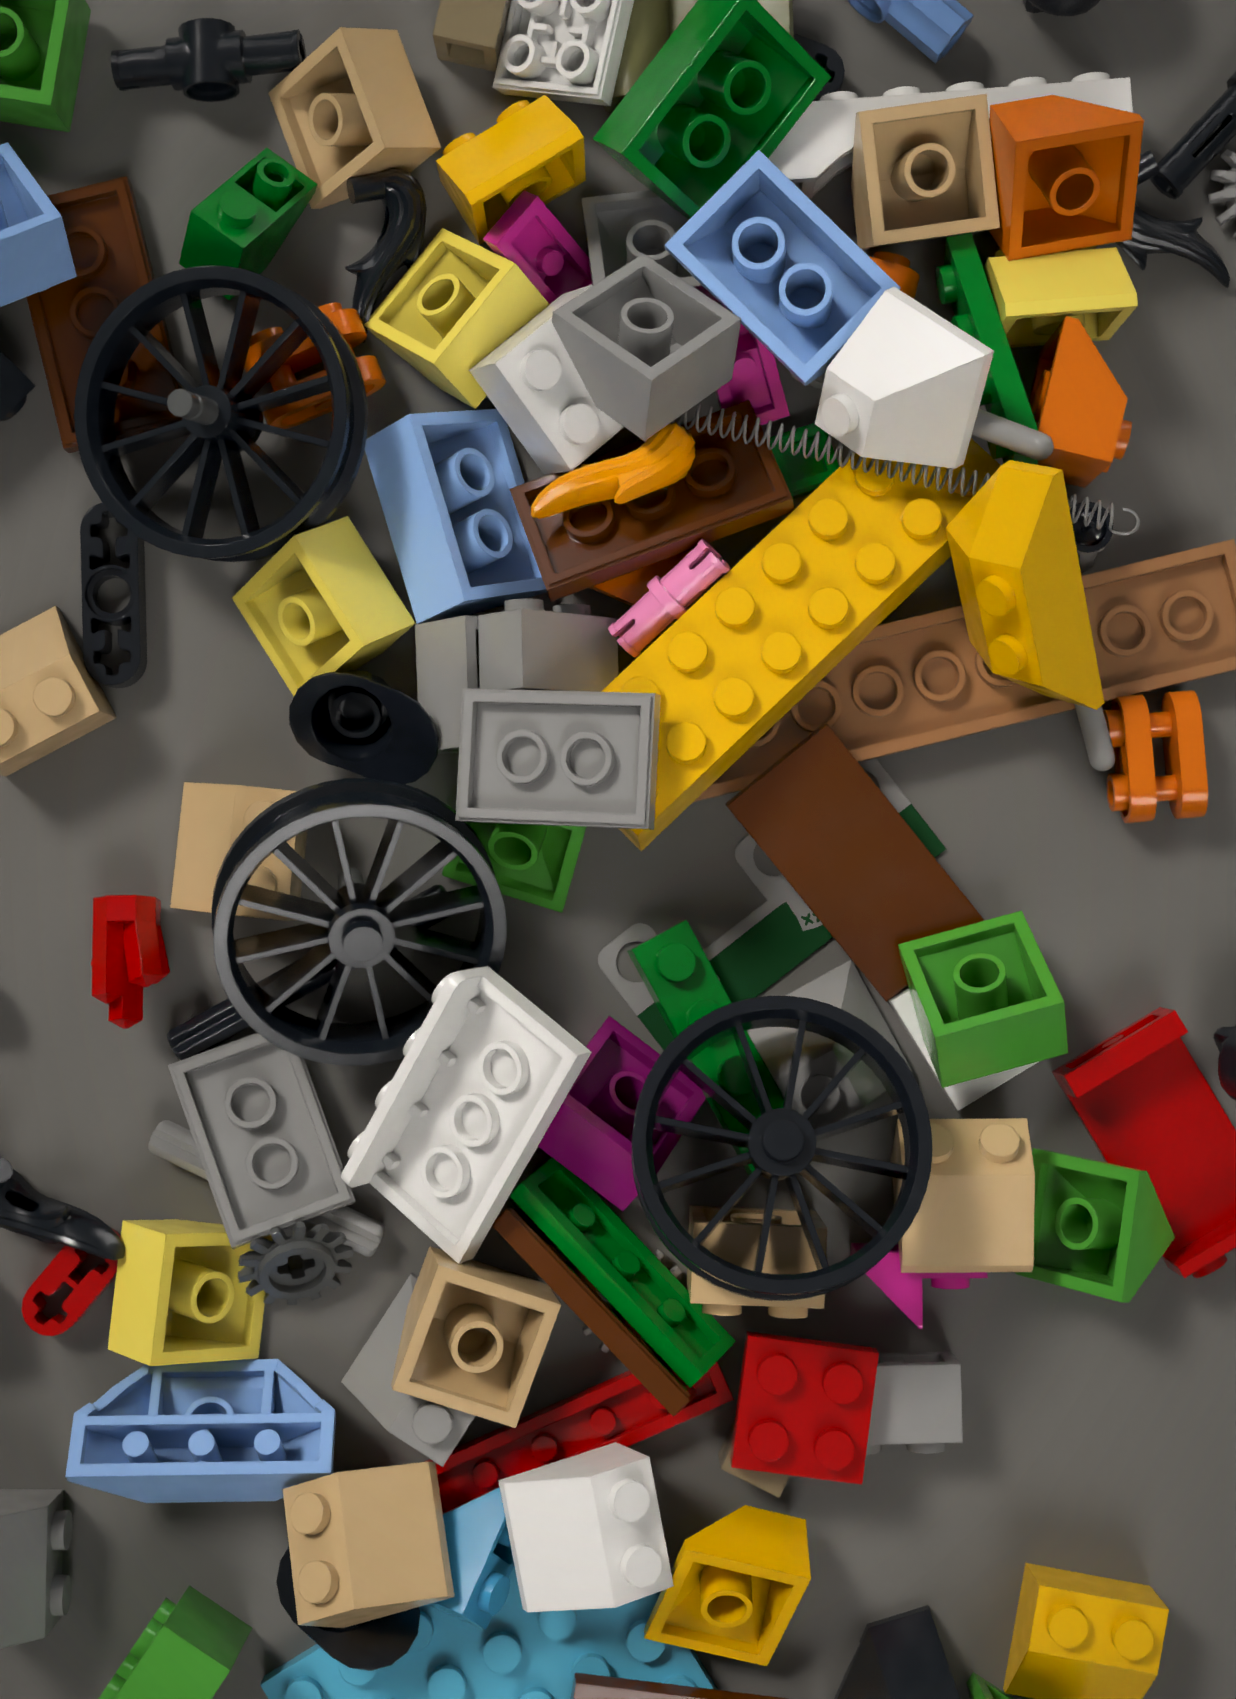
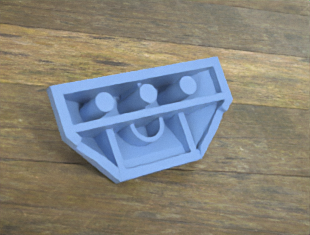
(203, 1434)

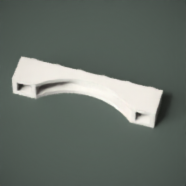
(823, 136)

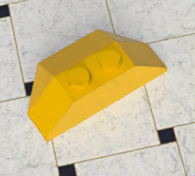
(1025, 584)

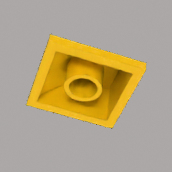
(735, 1586)

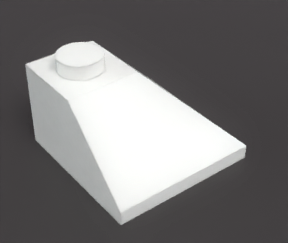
(905, 386)

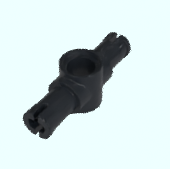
(208, 60)

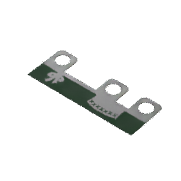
(765, 941)

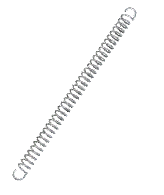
(840, 448)

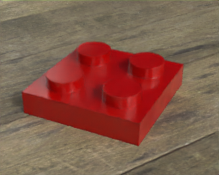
(804, 1407)

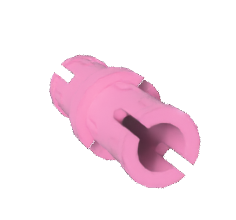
(668, 598)

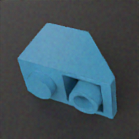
(478, 1559)

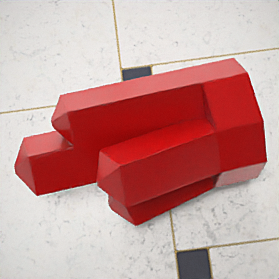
(126, 954)

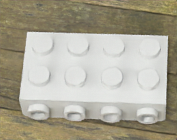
(466, 1109)

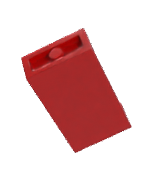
(1158, 1115)

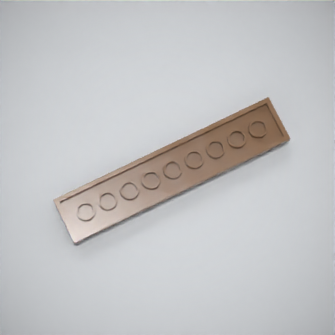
(929, 685)

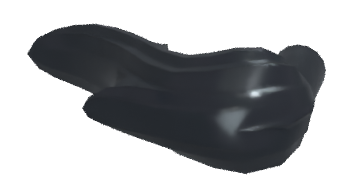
(1159, 235)
(400, 237)
(51, 1220)

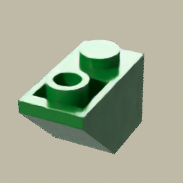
(247, 216)

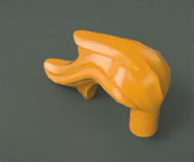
(651, 467)

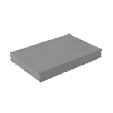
(558, 758)
(260, 1137)

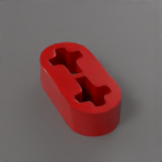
(55, 1275)

